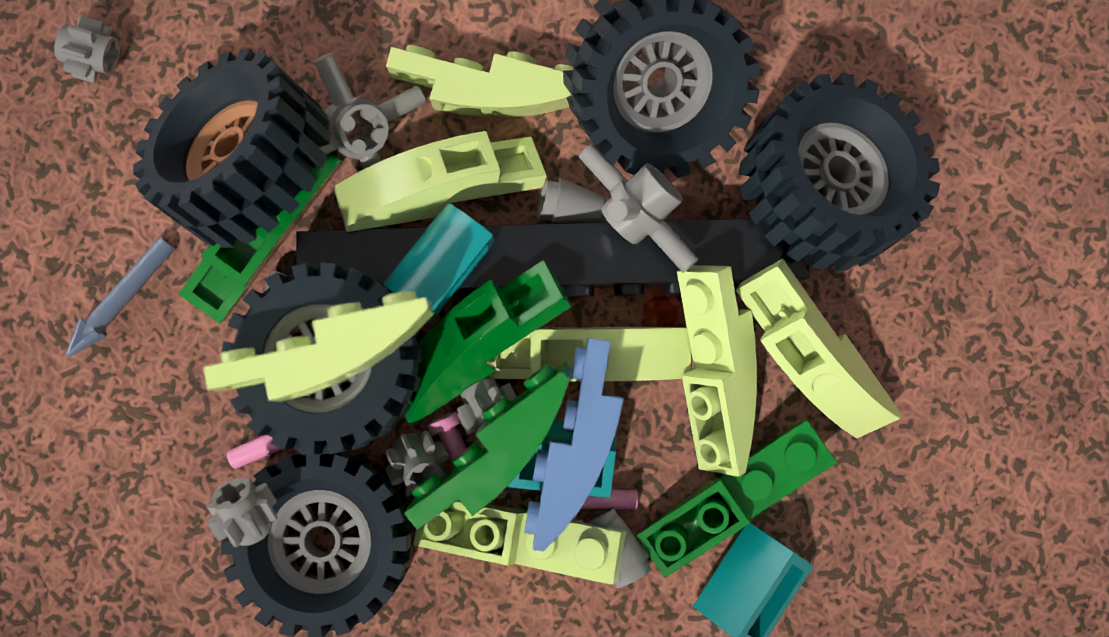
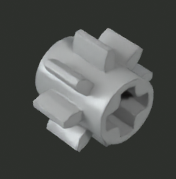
(87, 49)
(477, 399)
(414, 459)
(241, 511)

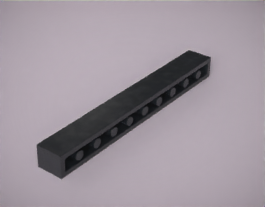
(579, 254)

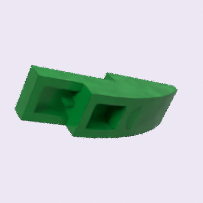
(230, 271)
(477, 330)
(510, 440)
(730, 501)

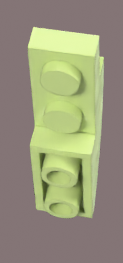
(509, 90)
(430, 176)
(345, 346)
(632, 355)
(813, 356)
(724, 376)
(499, 537)

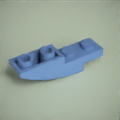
(574, 466)

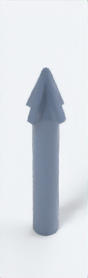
(90, 330)

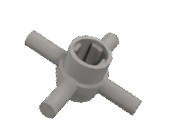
(372, 116)
(640, 205)

